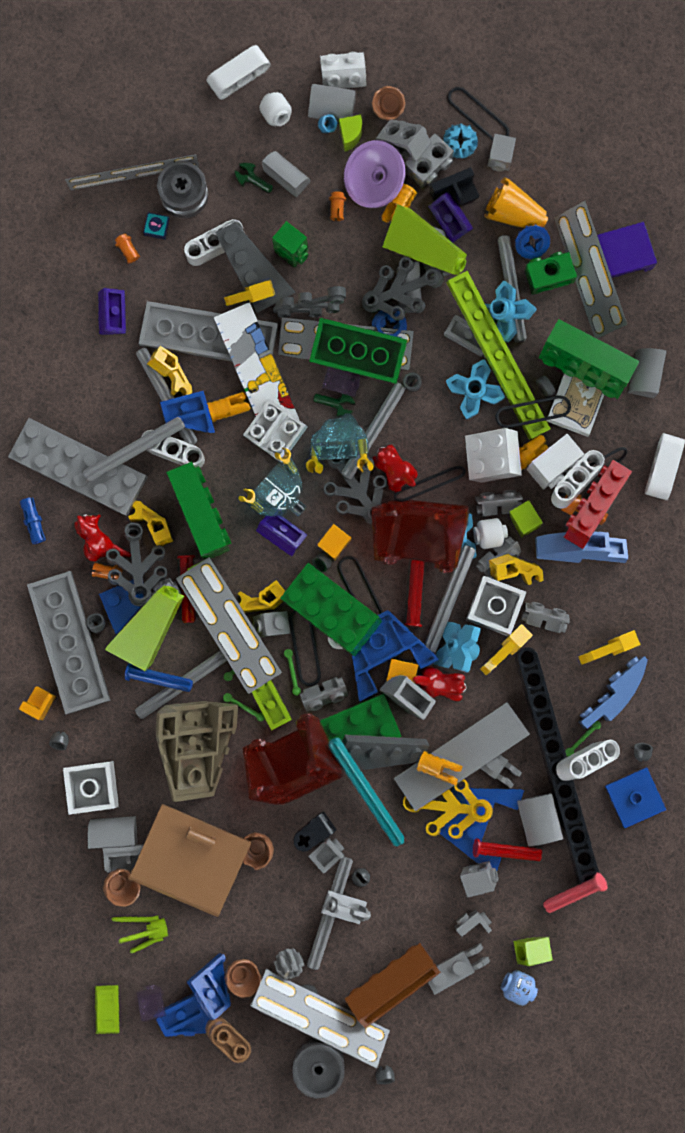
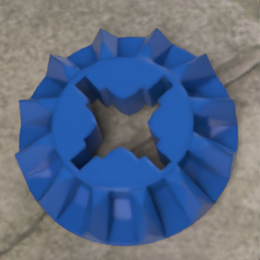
(541, 244)
(380, 322)

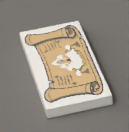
(584, 405)

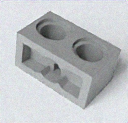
(406, 137)
(428, 161)

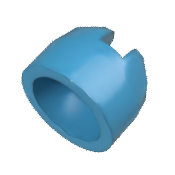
(330, 126)

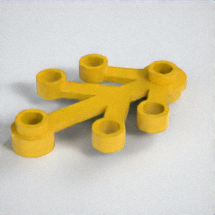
(453, 808)

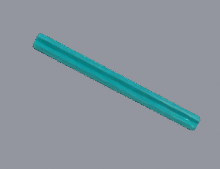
(366, 791)

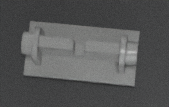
(490, 502)
(508, 547)
(537, 613)
(334, 692)
(345, 908)

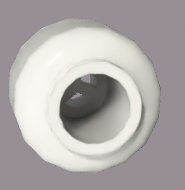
(275, 109)
(490, 533)

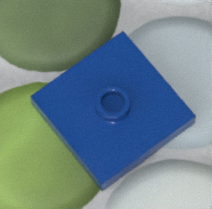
(635, 797)

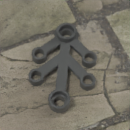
(399, 290)
(312, 306)
(357, 491)
(137, 568)

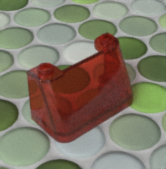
(419, 532)
(291, 764)

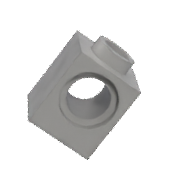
(501, 152)
(479, 879)

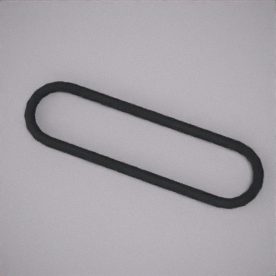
(482, 106)
(529, 403)
(431, 488)
(364, 577)
(296, 652)

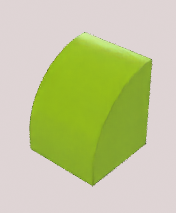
(350, 131)
(525, 519)
(533, 951)

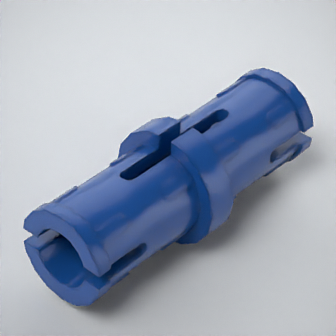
(32, 520)

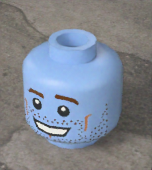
(519, 987)

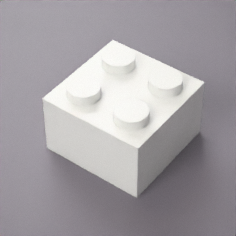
(493, 455)
(554, 462)
(496, 606)
(91, 787)

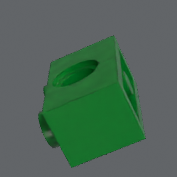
(291, 245)
(542, 282)

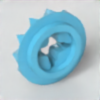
(467, 147)

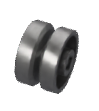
(182, 189)
(313, 1082)

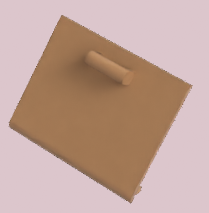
(189, 860)

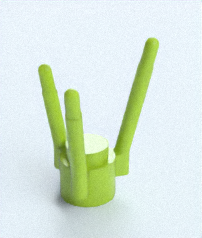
(156, 930)

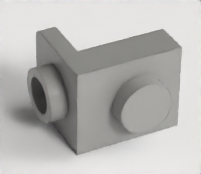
(271, 624)
(327, 854)
(467, 922)

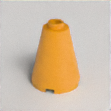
(514, 207)

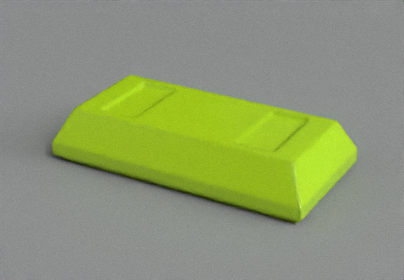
(107, 1009)

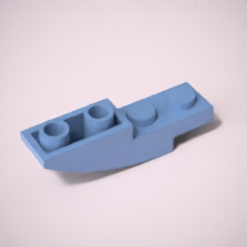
(598, 547)
(622, 686)

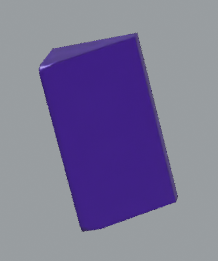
(450, 217)
(111, 311)
(281, 533)

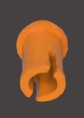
(337, 205)
(127, 248)
(103, 570)

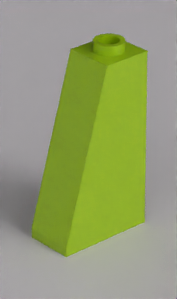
(422, 242)
(145, 632)

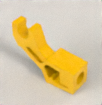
(253, 293)
(167, 365)
(143, 513)
(527, 570)
(259, 604)
(510, 646)
(615, 646)

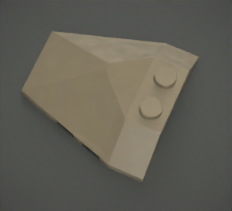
(193, 746)

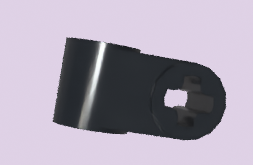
(317, 829)

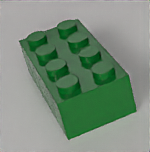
(358, 350)
(588, 359)
(197, 509)
(331, 609)
(364, 719)

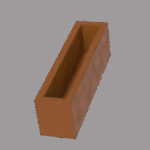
(392, 985)

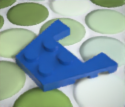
(384, 644)
(506, 797)

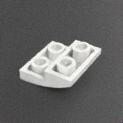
(275, 429)

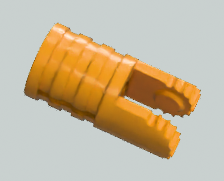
(404, 199)
(228, 406)
(532, 450)
(435, 765)

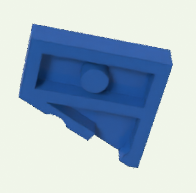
(192, 411)
(119, 607)
(211, 988)
(184, 1018)

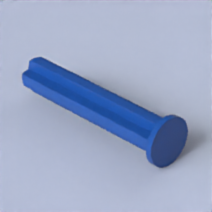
(158, 678)

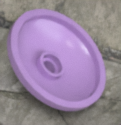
(363, 174)

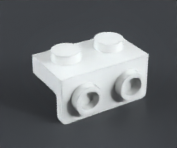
(344, 70)

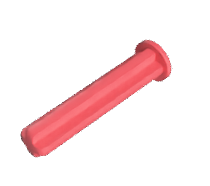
(576, 893)

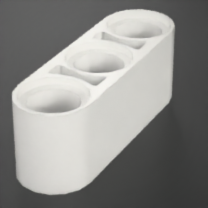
(238, 72)
(202, 244)
(181, 456)
(664, 466)
(582, 470)
(588, 760)

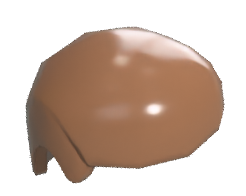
(388, 103)
(259, 852)
(119, 889)
(243, 978)

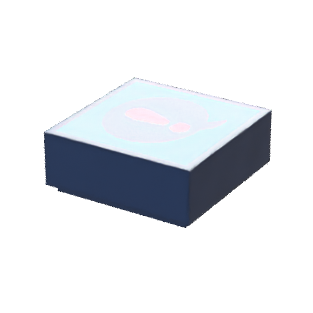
(156, 225)

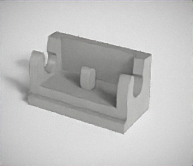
(121, 857)

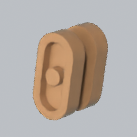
(228, 1039)

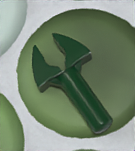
(251, 177)
(325, 400)

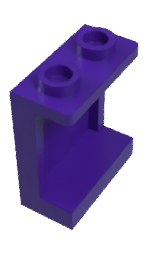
(627, 250)

